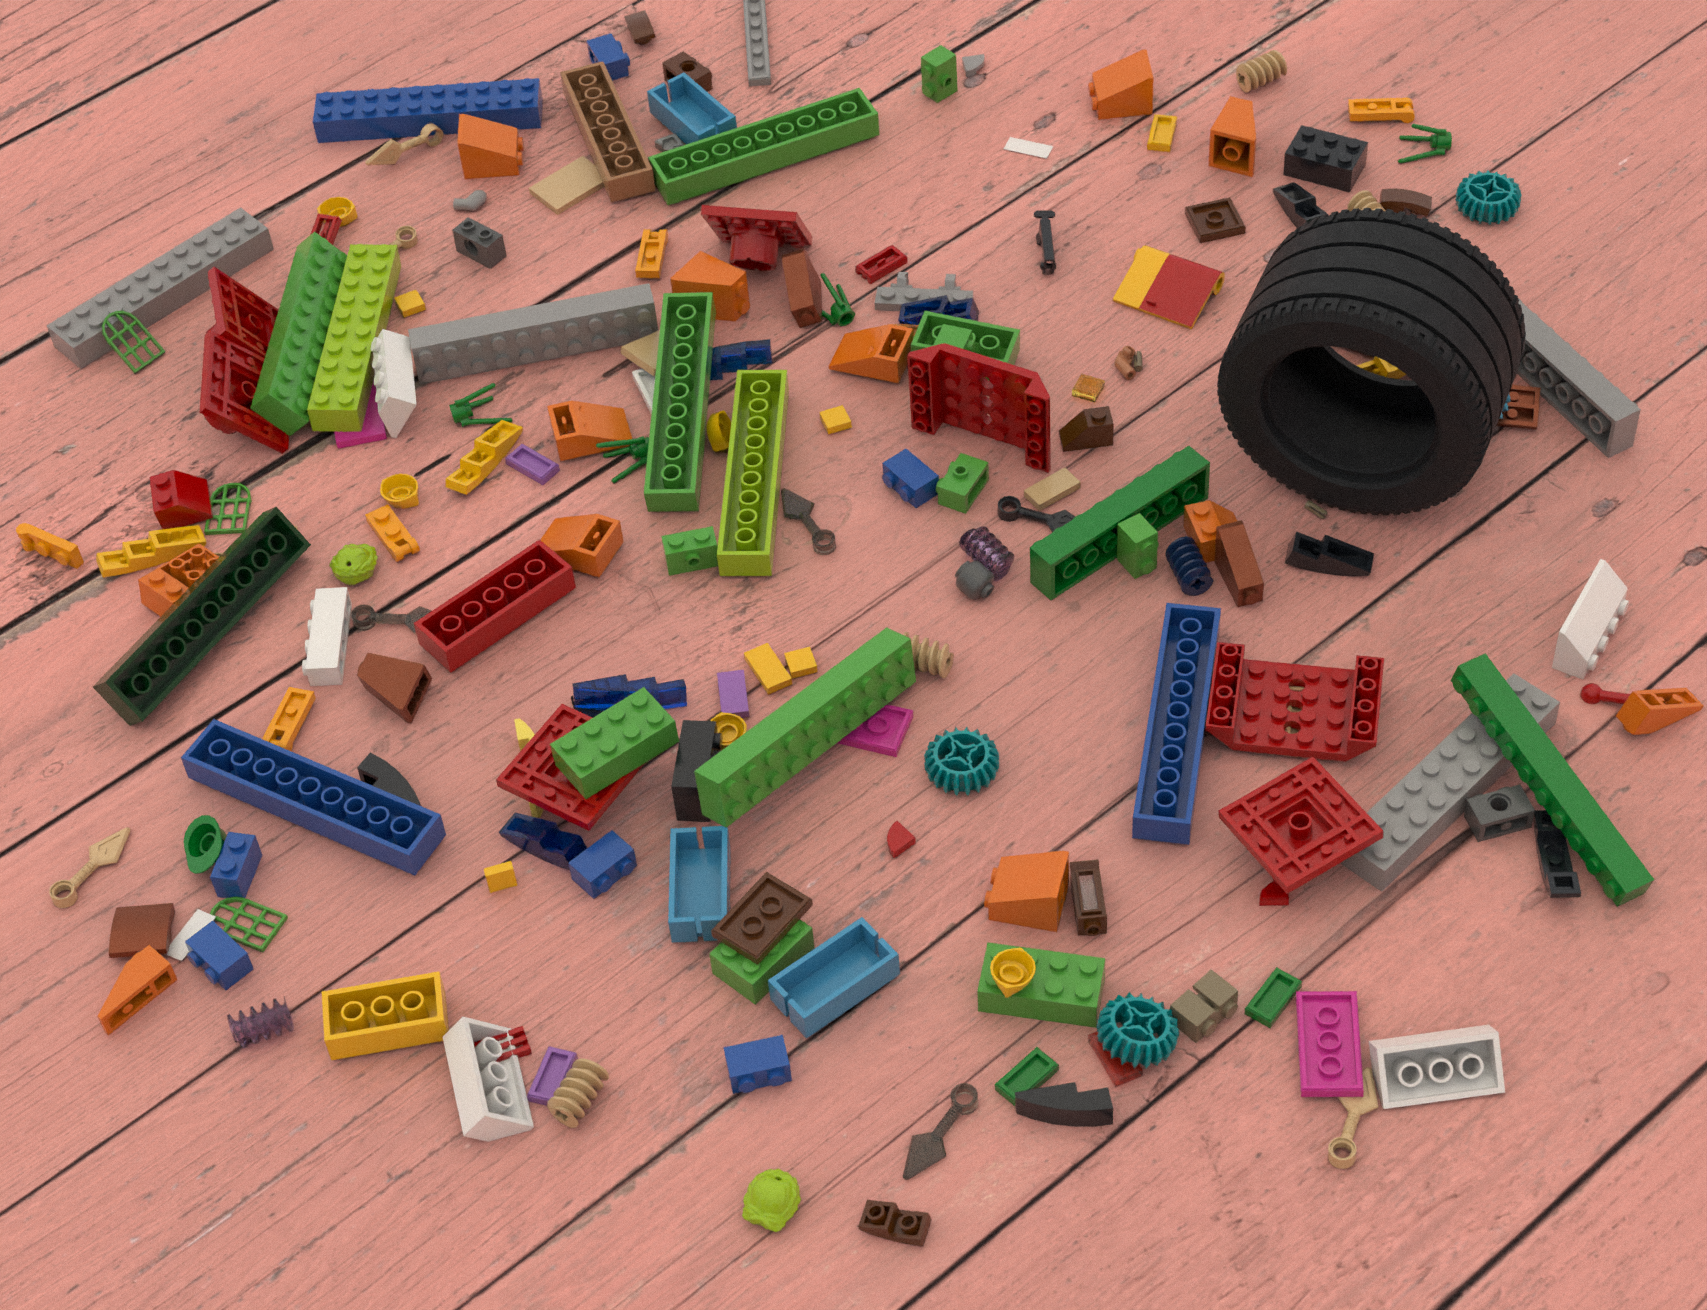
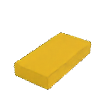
(1162, 133)
(767, 668)

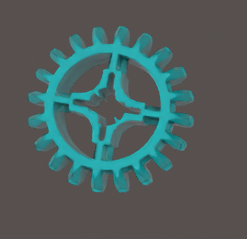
(1488, 197)
(955, 759)
(1139, 1022)

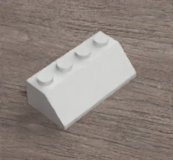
(393, 379)
(1591, 622)
(1437, 1066)
(486, 1092)

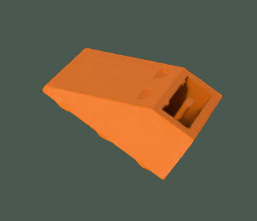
(874, 352)
(582, 425)
(585, 541)
(171, 580)

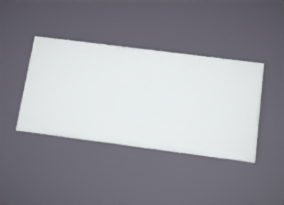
(1028, 147)
(178, 946)

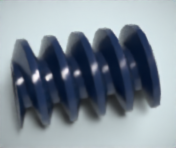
(1188, 566)

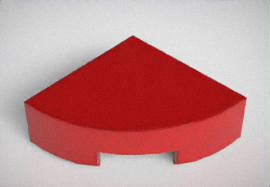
(899, 839)
(1273, 895)

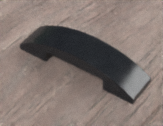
(1554, 858)

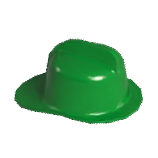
(203, 843)

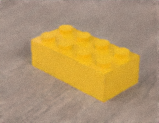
(384, 1015)

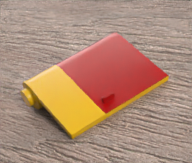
(1168, 286)

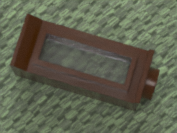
(1088, 898)

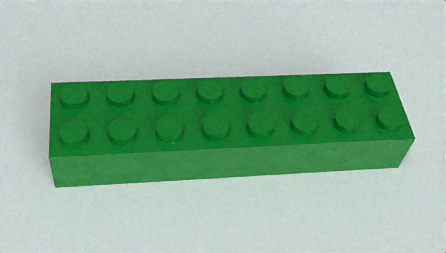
(1091, 537)

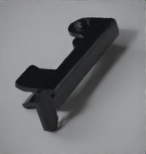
(1044, 238)

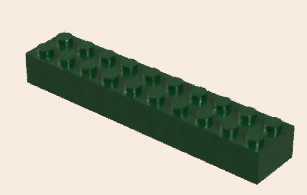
(201, 616)

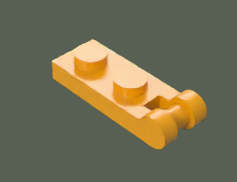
(1381, 109)
(651, 253)
(392, 532)
(49, 545)
(289, 717)

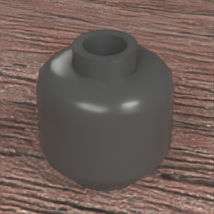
(974, 580)

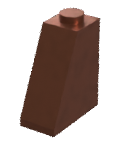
(802, 288)
(1238, 564)
(395, 683)

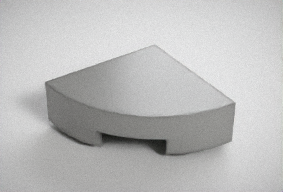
(972, 64)
(668, 143)

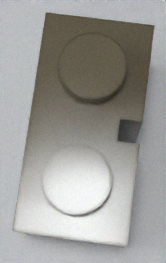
(1201, 1013)

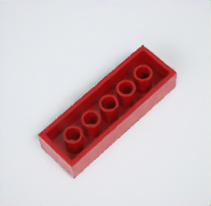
(495, 605)

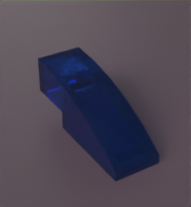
(912, 312)
(543, 839)

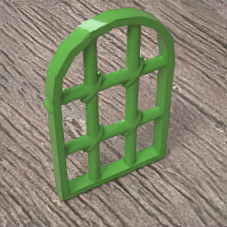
(140, 342)
(232, 530)
(252, 931)

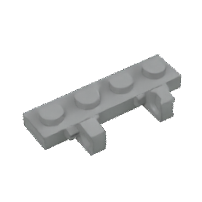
(892, 297)

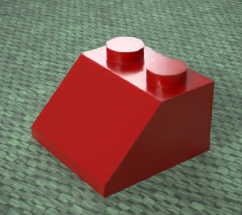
(180, 499)

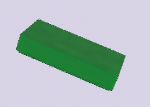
(1273, 997)
(1027, 1075)

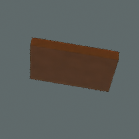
(762, 918)

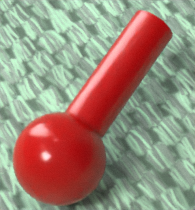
(1593, 694)

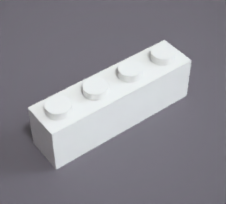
(328, 637)

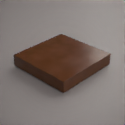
(1215, 220)

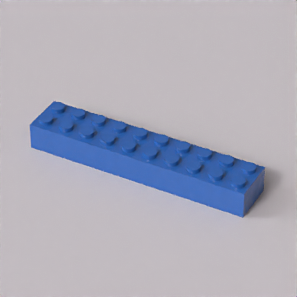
(407, 110)
(1176, 724)
(314, 796)

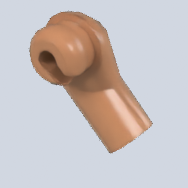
(1123, 362)

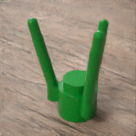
(1440, 141)
(840, 310)
(462, 410)
(637, 447)

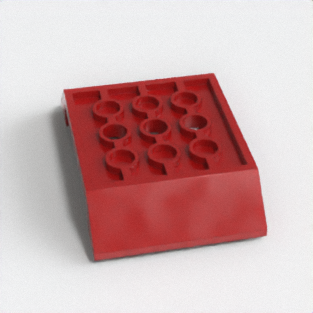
(953, 389)
(1253, 697)

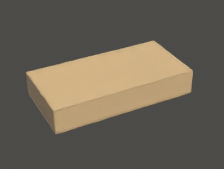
(1052, 489)

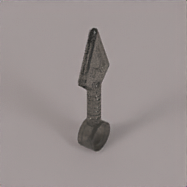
(800, 509)
(406, 619)
(929, 1147)

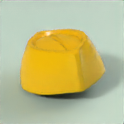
(339, 207)
(718, 430)
(400, 491)
(730, 726)
(1012, 970)

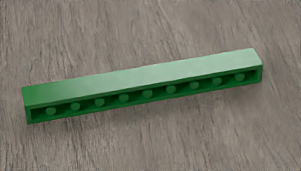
(1552, 780)

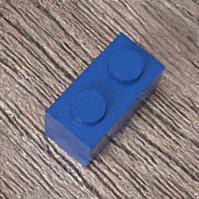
(611, 53)
(910, 478)
(602, 864)
(236, 865)
(218, 955)
(757, 1064)

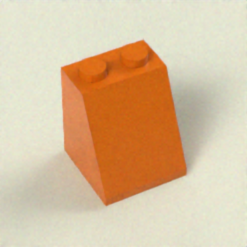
(1123, 88)
(1234, 138)
(488, 148)
(713, 275)
(1029, 890)

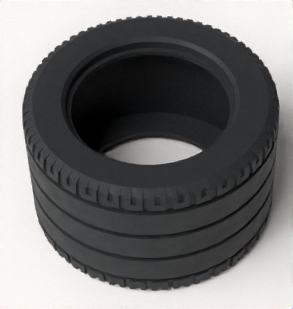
(1394, 293)

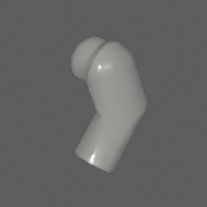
(472, 202)

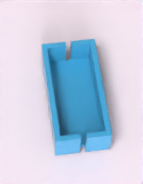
(691, 110)
(698, 882)
(834, 977)

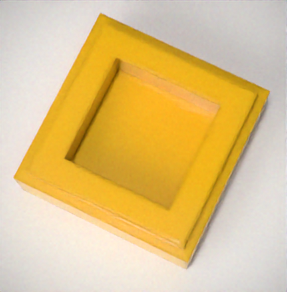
(410, 303)
(835, 419)
(800, 662)
(500, 876)

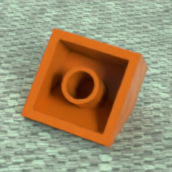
(1201, 525)

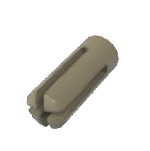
(1138, 361)
(1310, 506)

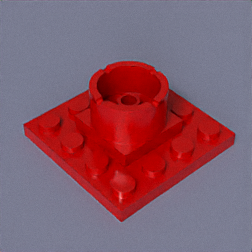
(756, 234)
(241, 313)
(228, 390)
(539, 781)
(1300, 824)

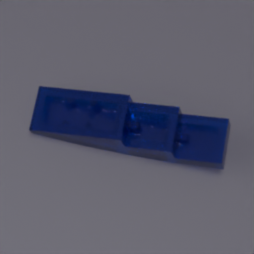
(738, 356)
(608, 691)

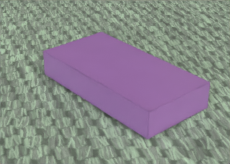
(532, 464)
(733, 693)
(550, 1074)

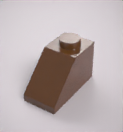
(1088, 430)

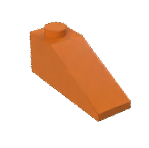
(1657, 708)
(137, 985)

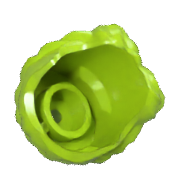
(362, 561)
(771, 1199)

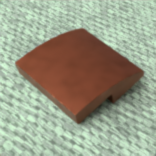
(1523, 408)
(141, 926)

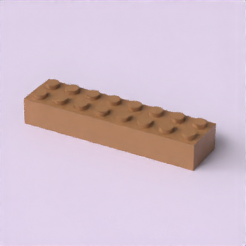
(607, 132)

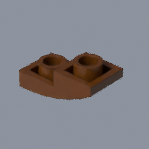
(640, 27)
(1401, 198)
(896, 1225)

